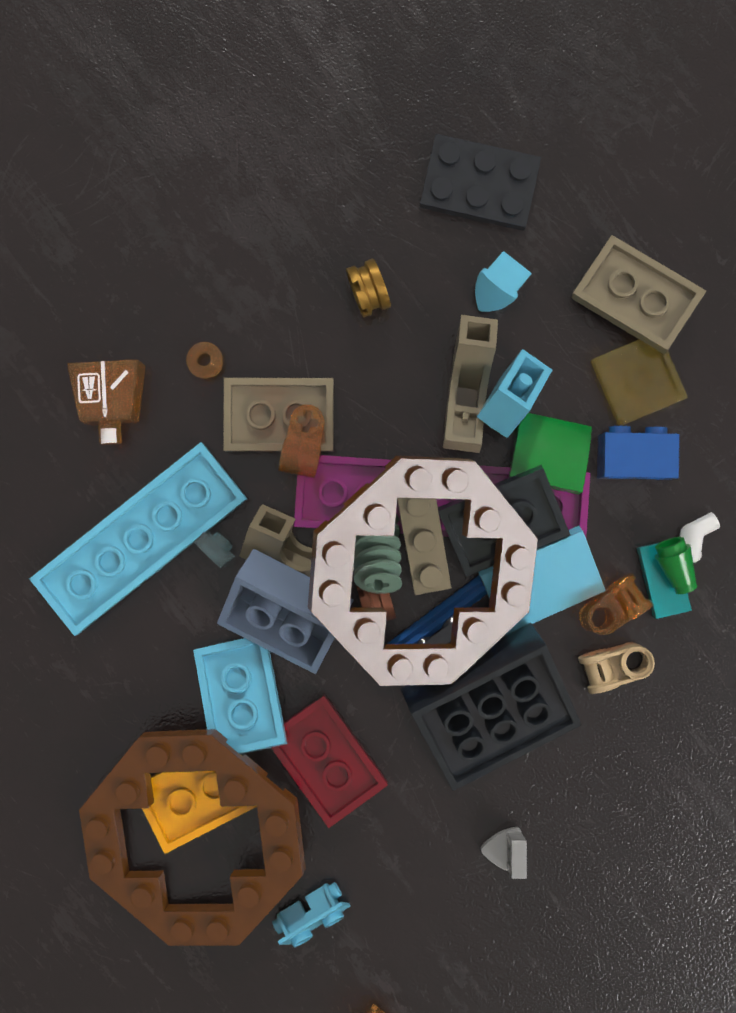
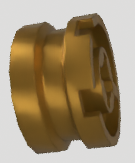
(368, 287)

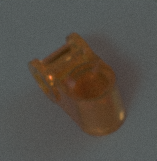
(302, 449)
(621, 604)

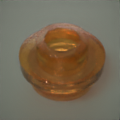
(209, 370)

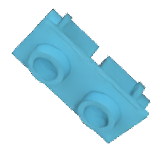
(298, 923)

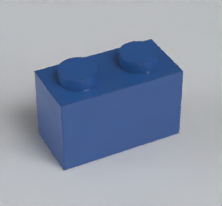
(638, 455)

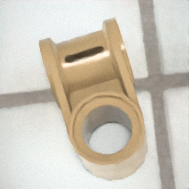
(614, 668)

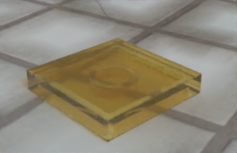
(637, 381)

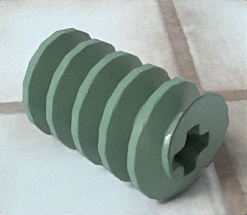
(378, 562)

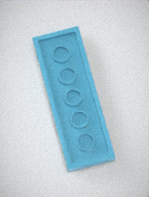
(138, 539)

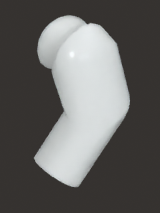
(696, 530)

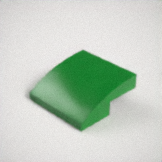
(557, 446)

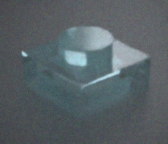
(216, 548)

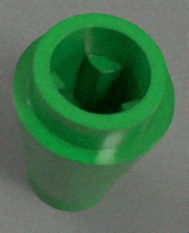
(677, 564)

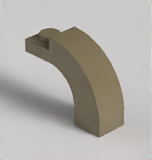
(469, 383)

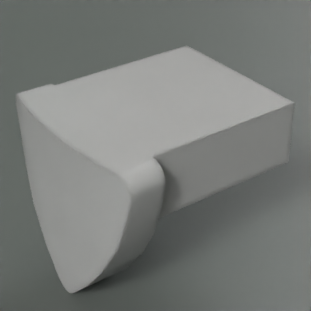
(508, 851)

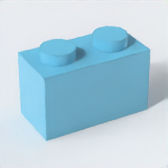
(514, 393)

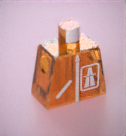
(108, 395)

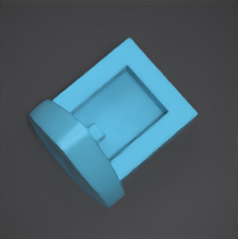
(499, 283)

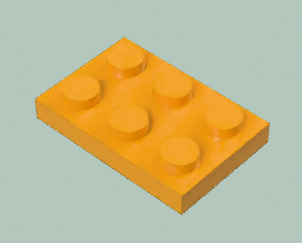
(187, 807)

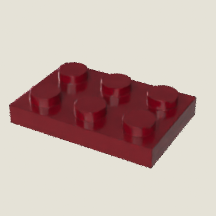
(328, 761)

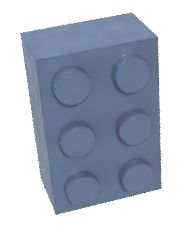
(272, 611)

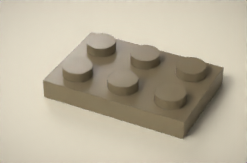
(638, 294)
(261, 409)

